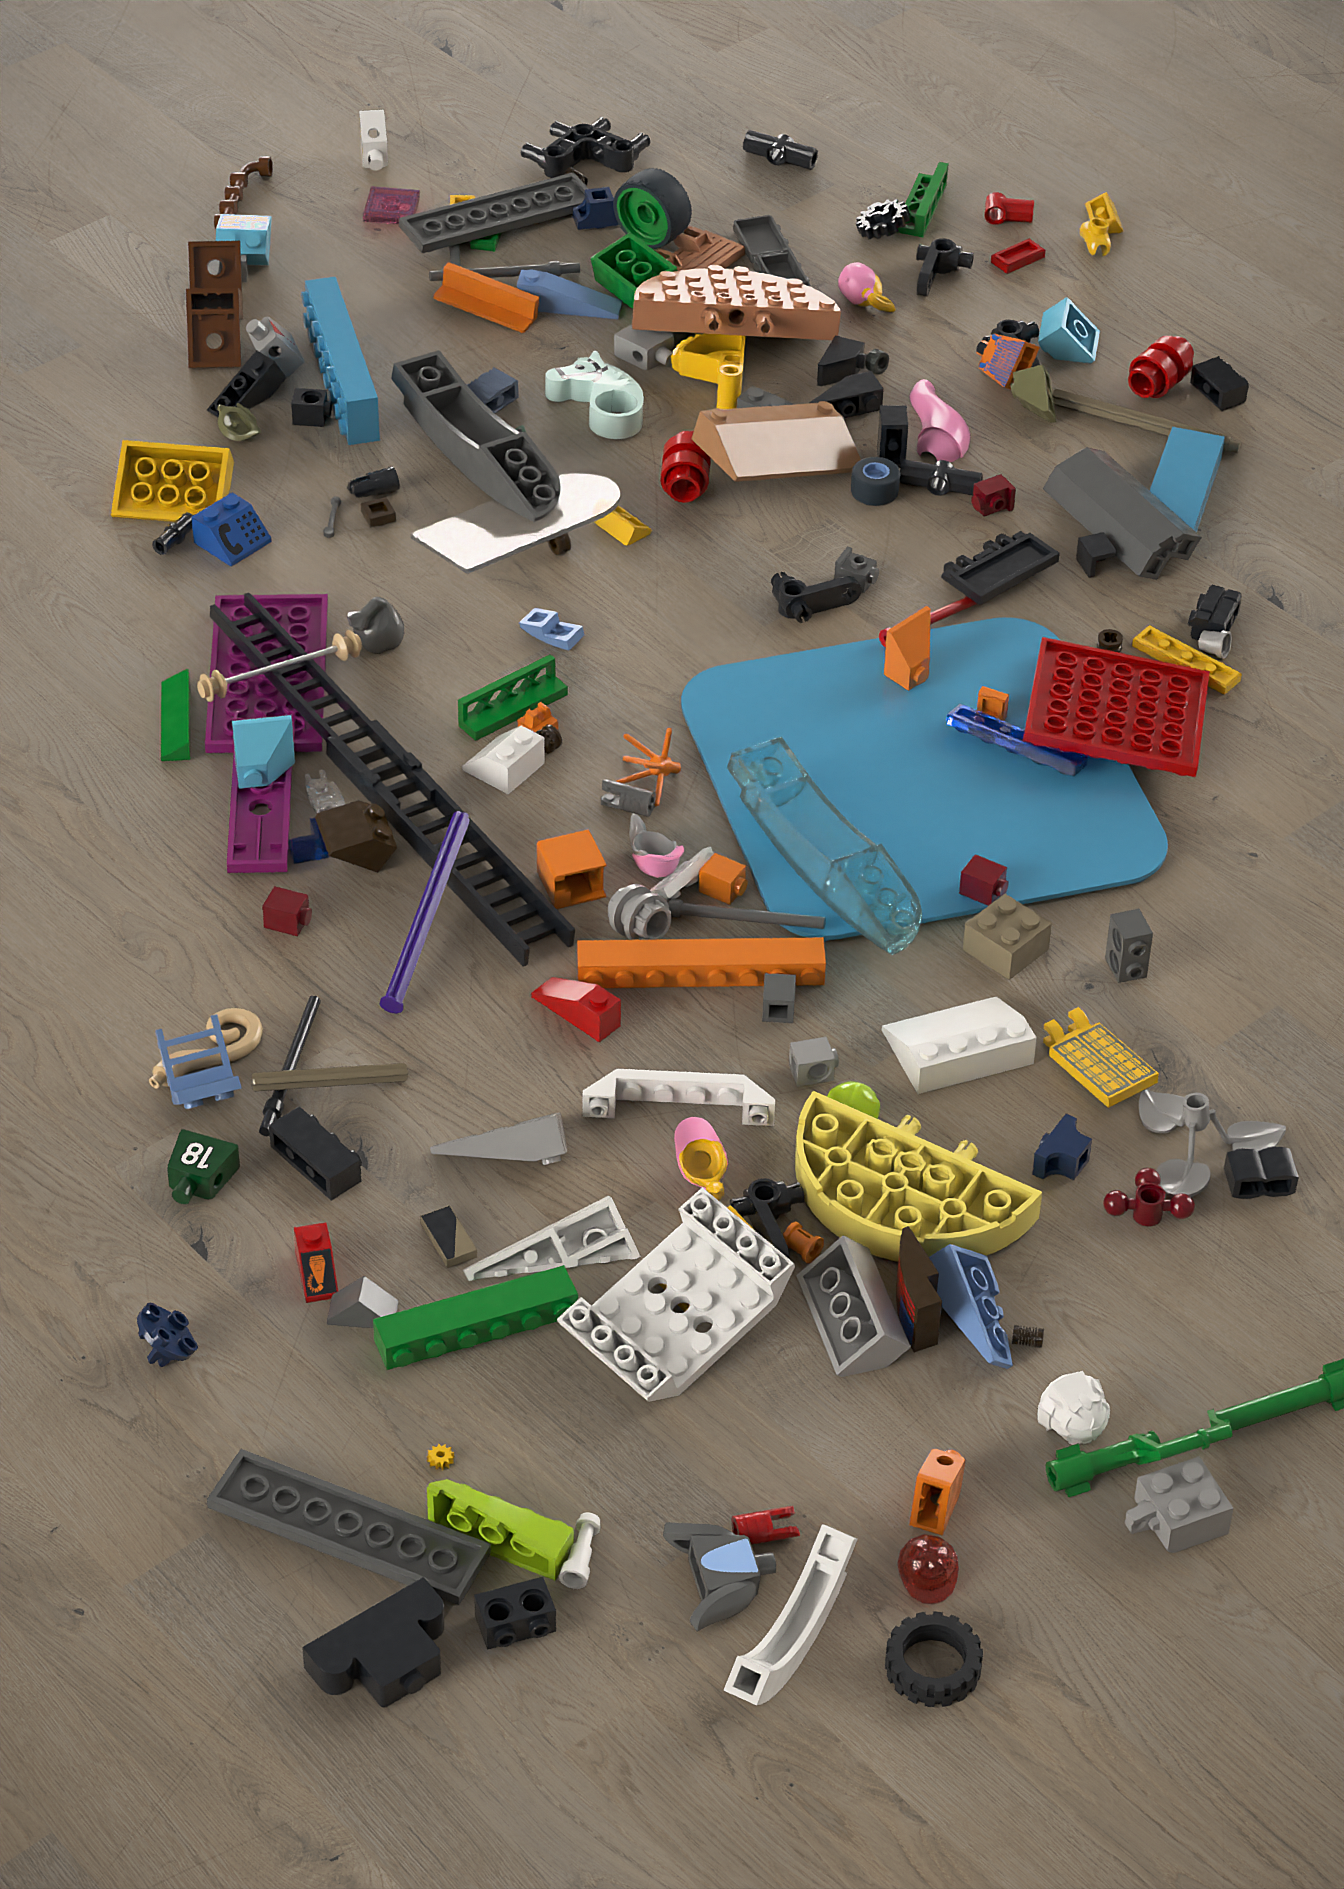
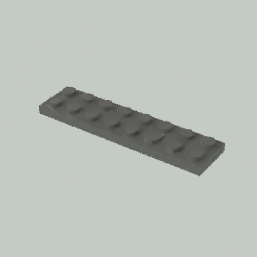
(494, 213)
(348, 1525)

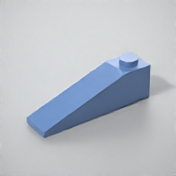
(968, 1297)

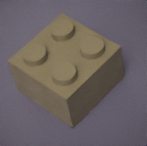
(1007, 936)

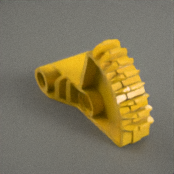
(713, 359)

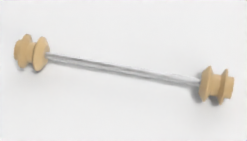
(218, 684)

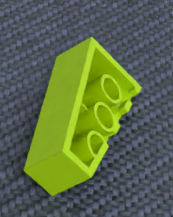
(513, 1531)

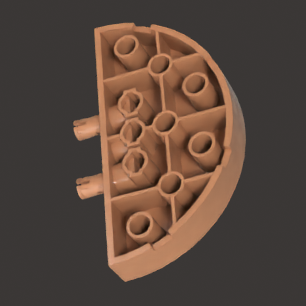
(734, 304)

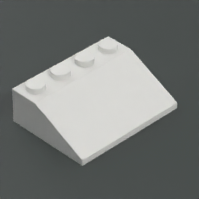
(961, 1044)

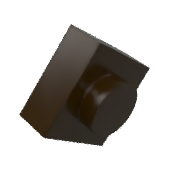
(378, 512)

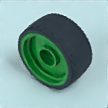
(653, 207)

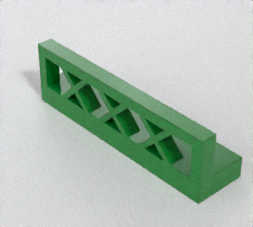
(929, 203)
(510, 704)

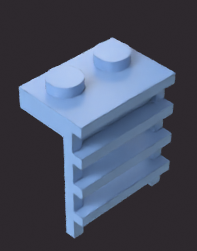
(193, 1087)

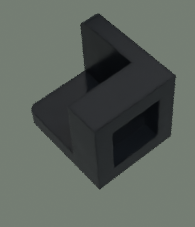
(1092, 550)

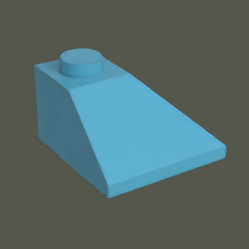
(262, 749)

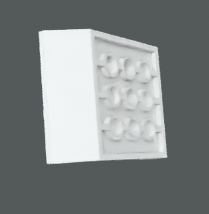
(712, 1265)

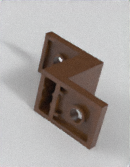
(214, 304)

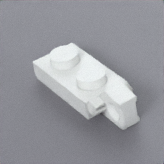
(683, 876)

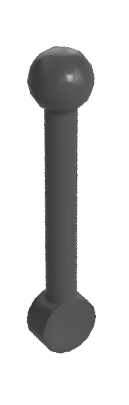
(329, 530)

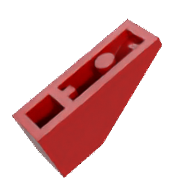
(582, 1005)

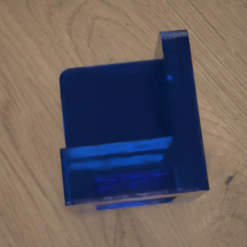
(308, 847)

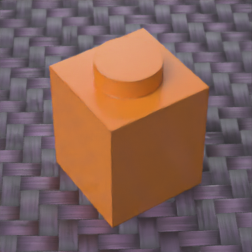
(722, 879)

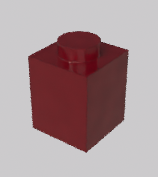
(983, 880)
(286, 911)

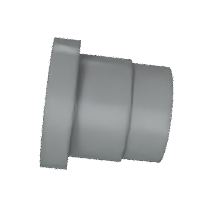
(1216, 643)

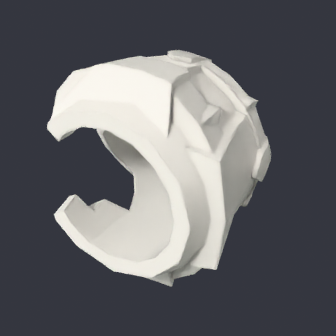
(1074, 1408)

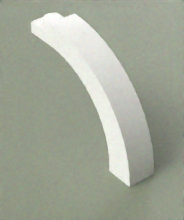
(776, 1658)

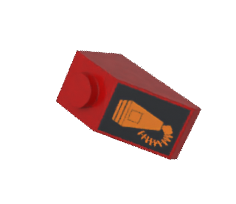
(315, 1262)

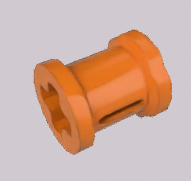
(803, 1242)

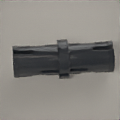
(173, 534)

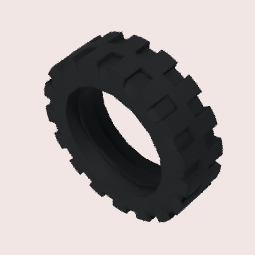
(929, 1689)

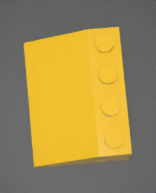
(169, 480)

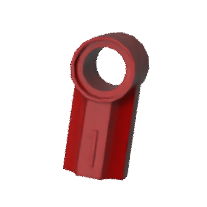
(1009, 209)

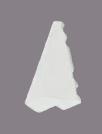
(579, 1239)

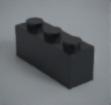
(315, 1152)

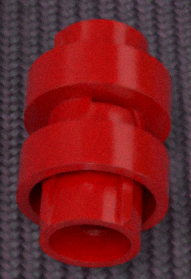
(1161, 366)
(684, 468)

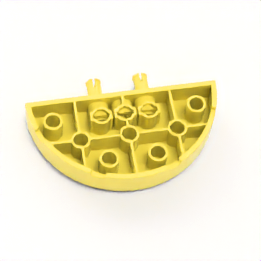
(880, 1178)

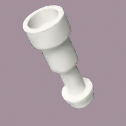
(576, 1570)

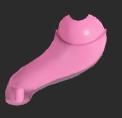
(943, 428)

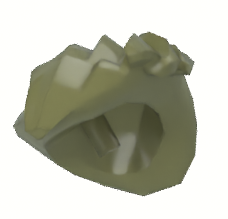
(237, 422)

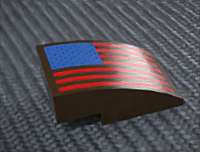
(917, 1294)

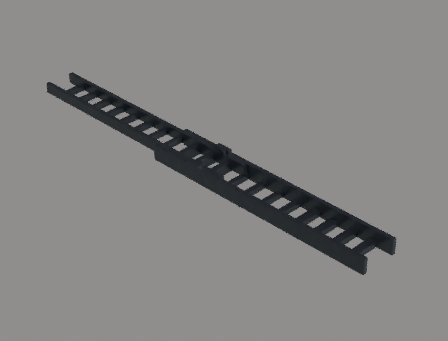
(403, 762)

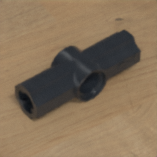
(780, 149)
(939, 477)

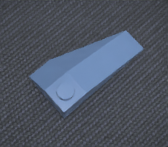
(567, 297)

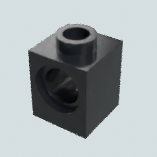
(310, 407)

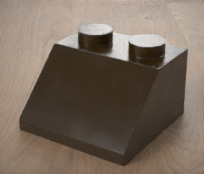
(357, 834)

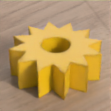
(437, 1461)

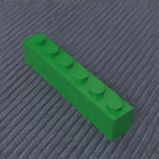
(473, 1317)

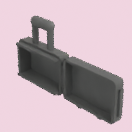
(768, 248)

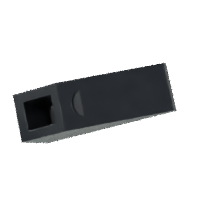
(251, 385)
(854, 395)

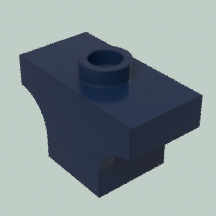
(595, 210)
(1062, 1151)

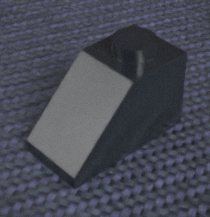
(841, 359)

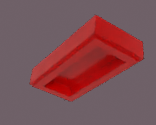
(1018, 256)

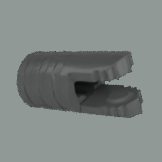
(630, 797)

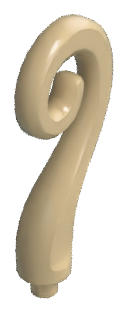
(235, 1051)

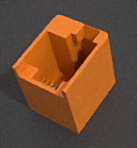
(571, 869)

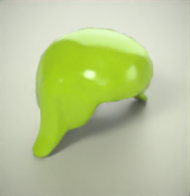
(856, 1096)

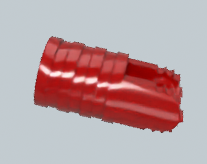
(759, 1525)

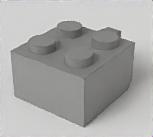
(1180, 1506)

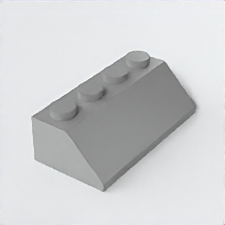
(852, 1309)

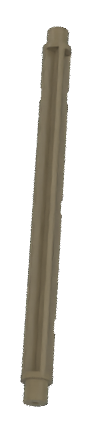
(1130, 416)

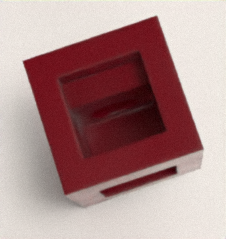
(993, 495)

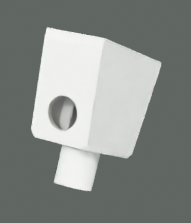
(373, 149)

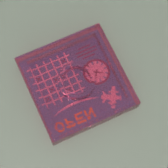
(390, 204)

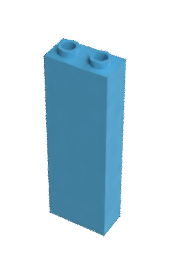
(1187, 473)

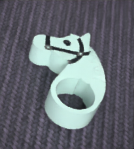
(606, 390)

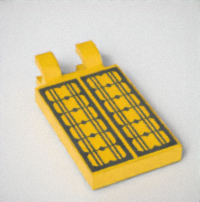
(1098, 1059)

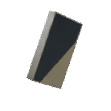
(448, 1236)

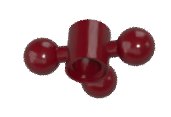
(1148, 1201)

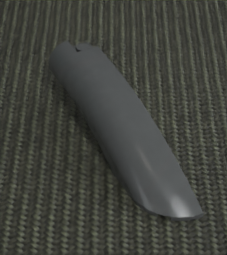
(476, 439)

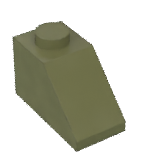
(1034, 391)

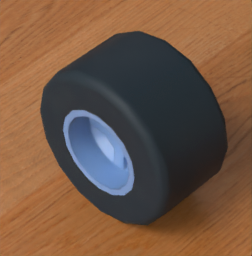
(875, 481)

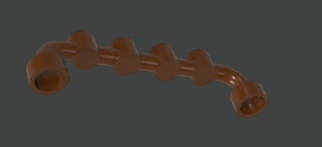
(238, 182)

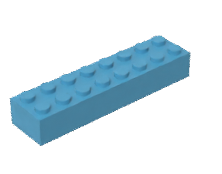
(341, 361)

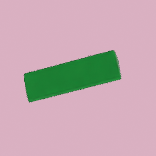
(175, 717)

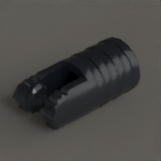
(375, 483)

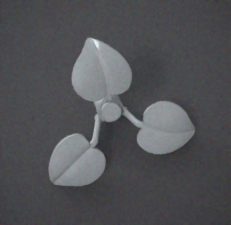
(1165, 1111)

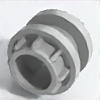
(639, 913)

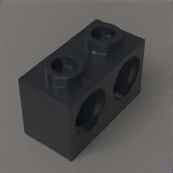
(514, 1608)

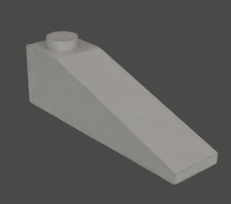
(526, 1141)

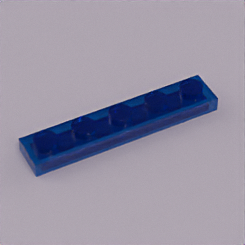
(1011, 737)

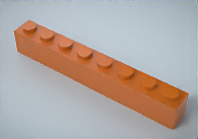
(699, 962)

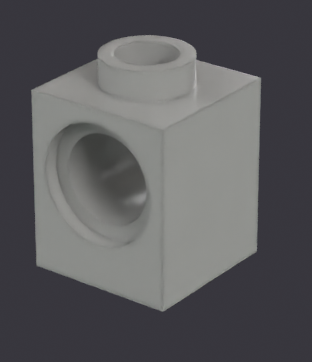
(812, 1061)

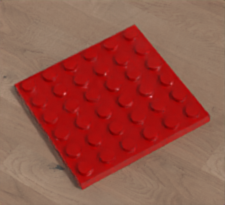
(1117, 707)

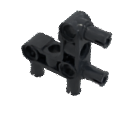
(583, 143)

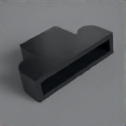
(382, 1647)

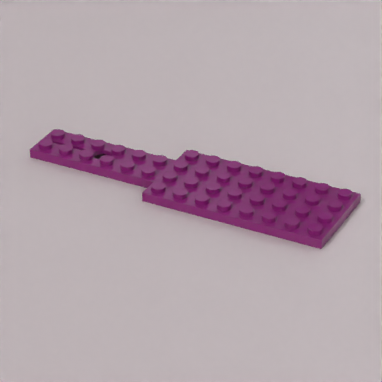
(254, 698)

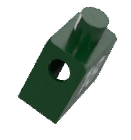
(200, 1166)

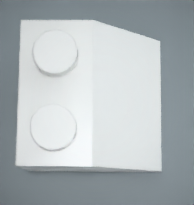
(508, 759)

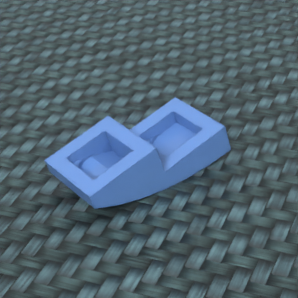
(547, 628)

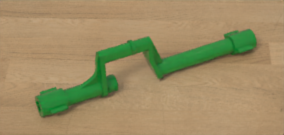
(1076, 1468)

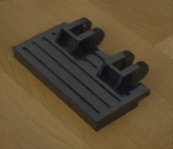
(999, 566)

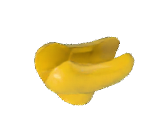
(1096, 234)

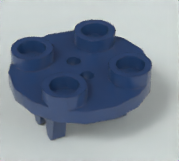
(166, 1334)

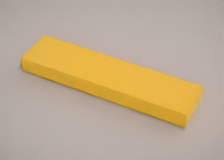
(1170, 650)

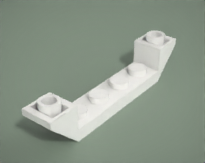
(679, 1087)

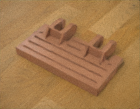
(701, 249)

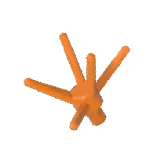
(658, 764)

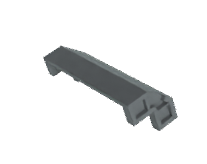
(1114, 502)

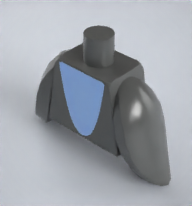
(722, 1569)

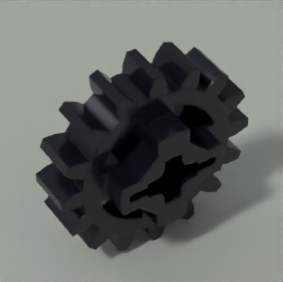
(882, 219)

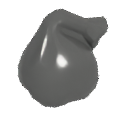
(377, 625)

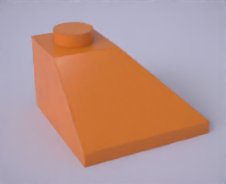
(909, 650)

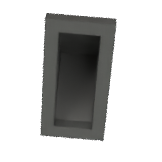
(360, 1304)

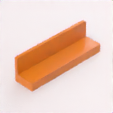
(487, 298)

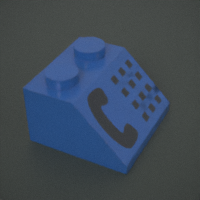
(230, 529)

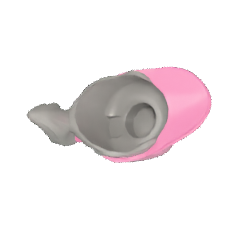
(652, 850)

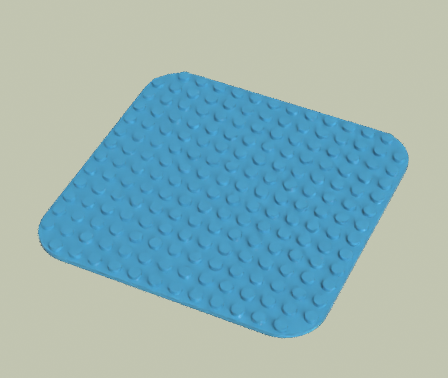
(920, 782)

